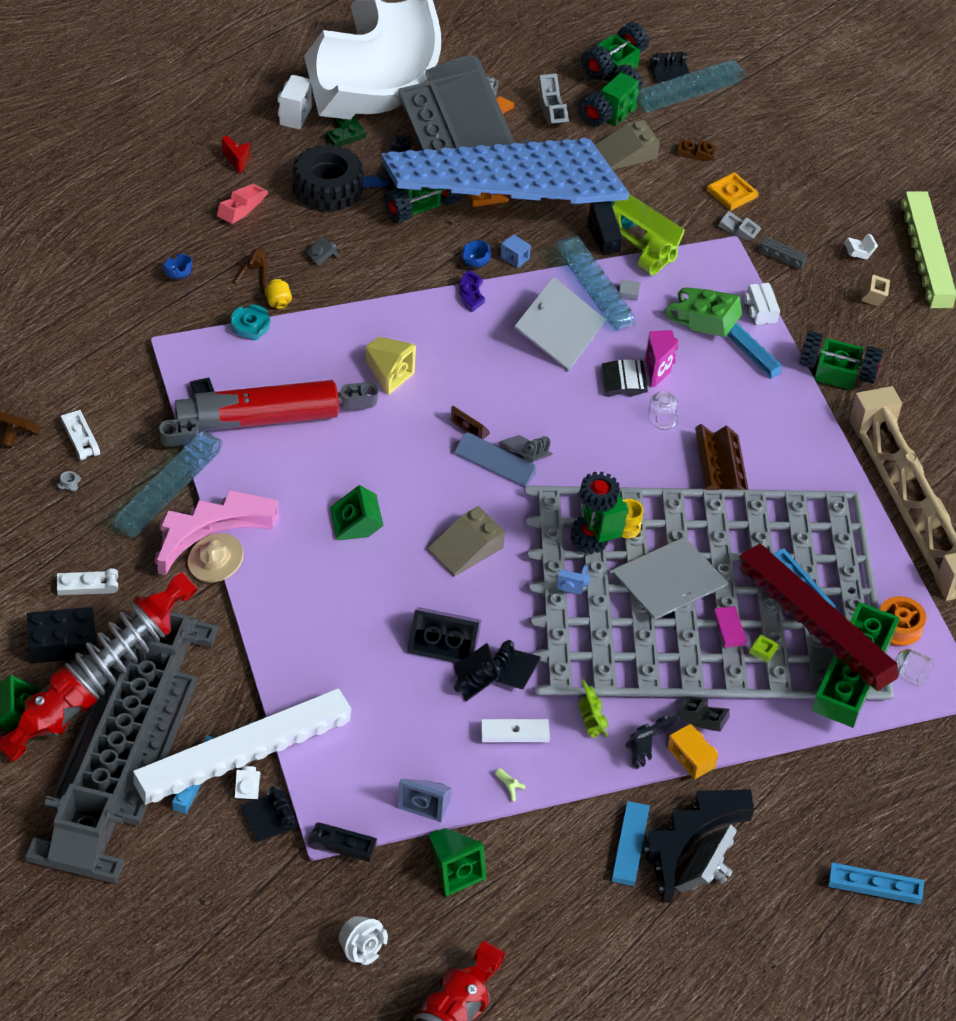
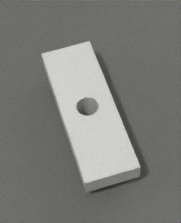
(515, 730)

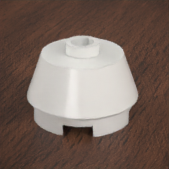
(362, 939)

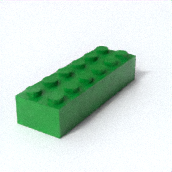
(842, 690)

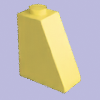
(391, 362)

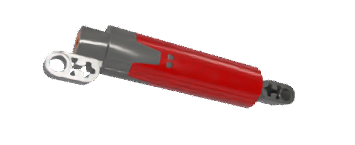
(263, 407)

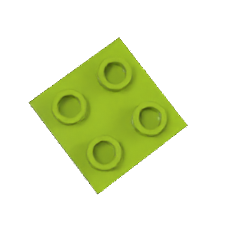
(591, 712)

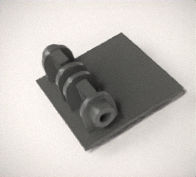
(531, 450)

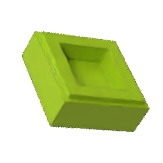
(764, 648)

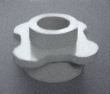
(69, 481)

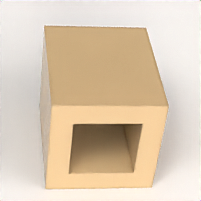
(875, 290)

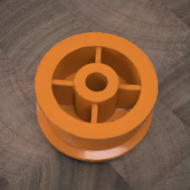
(911, 619)

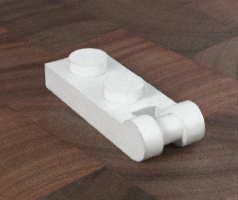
(80, 434)
(87, 582)

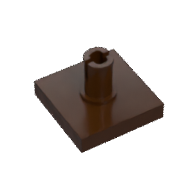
(14, 424)

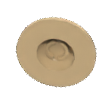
(215, 557)

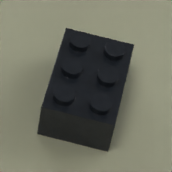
(60, 634)

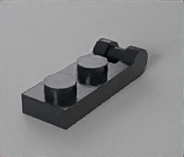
(342, 841)

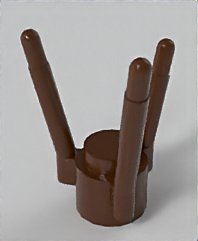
(256, 260)

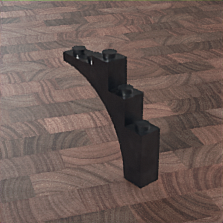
(708, 811)

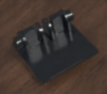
(668, 67)
(514, 666)
(475, 672)
(270, 815)

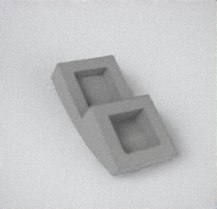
(743, 229)

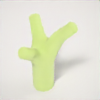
(509, 782)

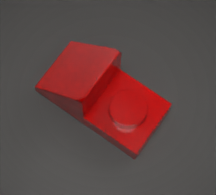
(236, 154)

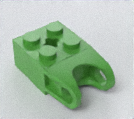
(706, 310)

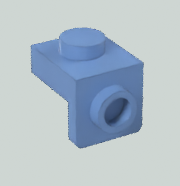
(572, 581)

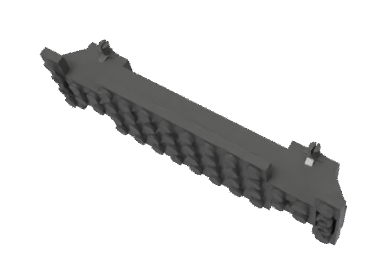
(122, 733)

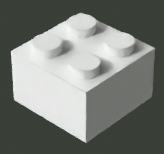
(295, 102)

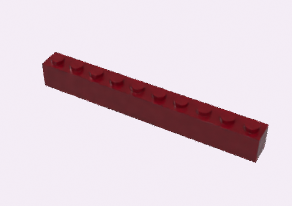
(819, 617)

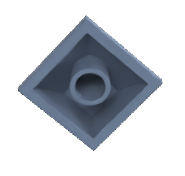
(424, 798)

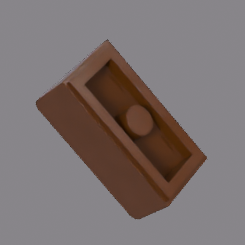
(468, 423)

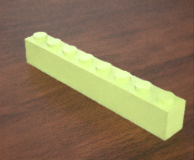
(928, 249)

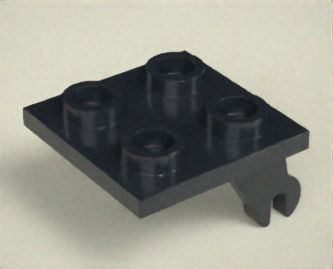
(642, 739)

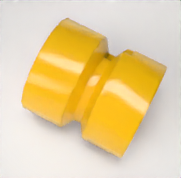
(633, 519)

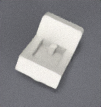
(861, 249)
(247, 783)

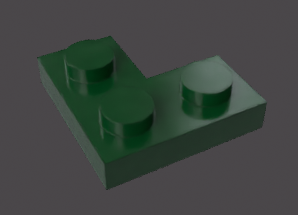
(347, 132)

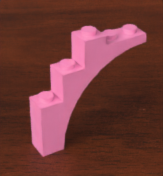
(207, 518)

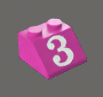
(660, 355)

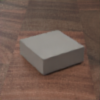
(629, 289)

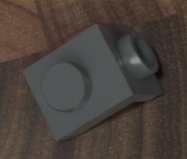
(322, 250)

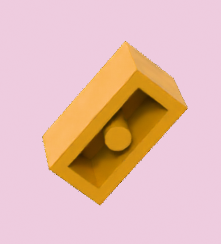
(692, 751)

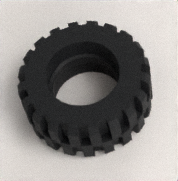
(327, 162)

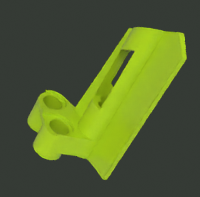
(661, 235)

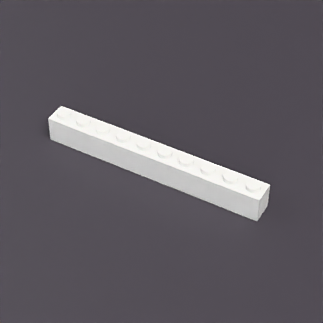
(241, 746)

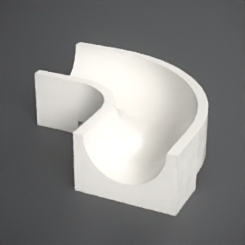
(368, 68)

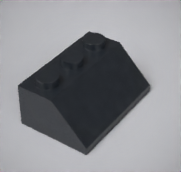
(443, 635)

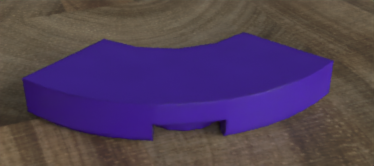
(469, 291)

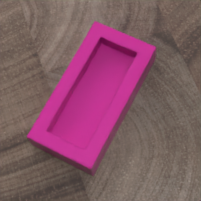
(729, 626)

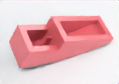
(241, 203)

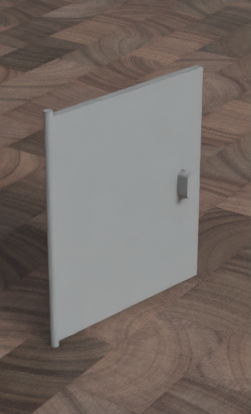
(561, 325)
(669, 577)

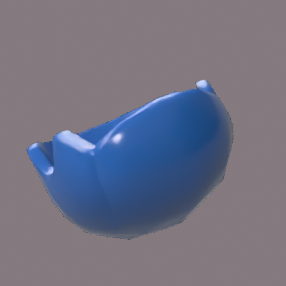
(476, 254)
(178, 268)

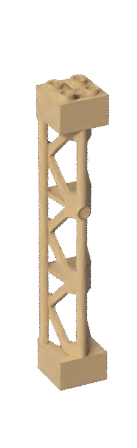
(872, 409)

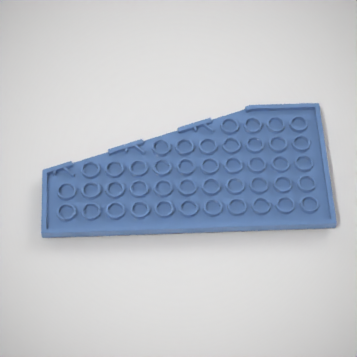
(525, 171)

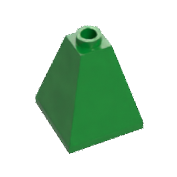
(457, 860)

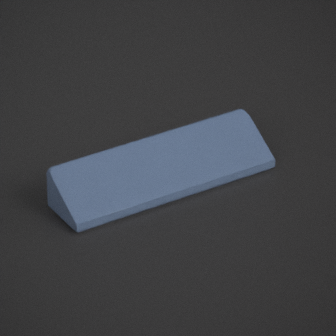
(496, 459)

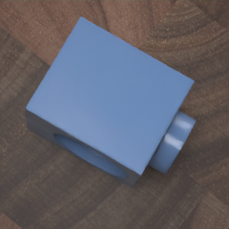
(515, 251)

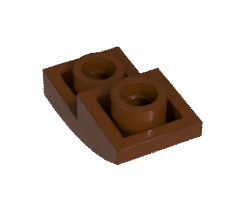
(690, 150)

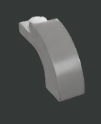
(551, 103)

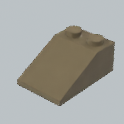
(629, 145)
(468, 541)

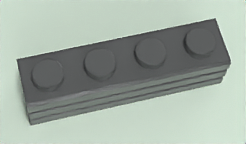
(783, 253)

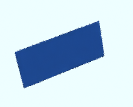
(375, 182)

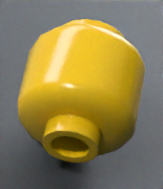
(278, 294)

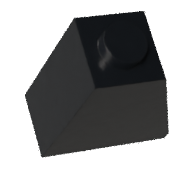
(604, 227)

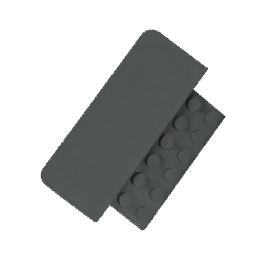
(455, 107)

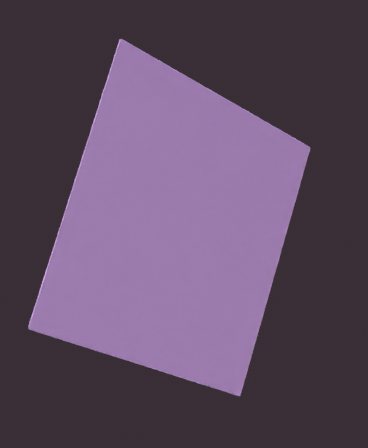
(343, 610)

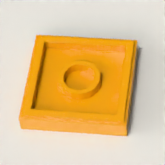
(732, 191)

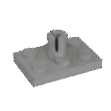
(708, 860)

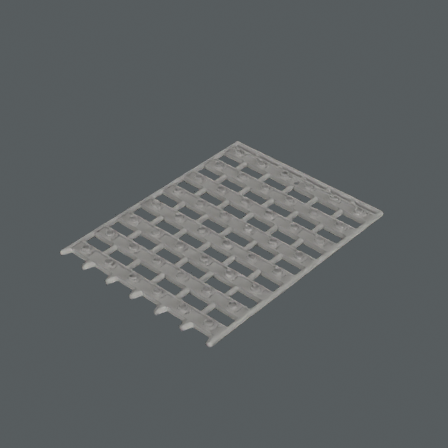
(685, 618)

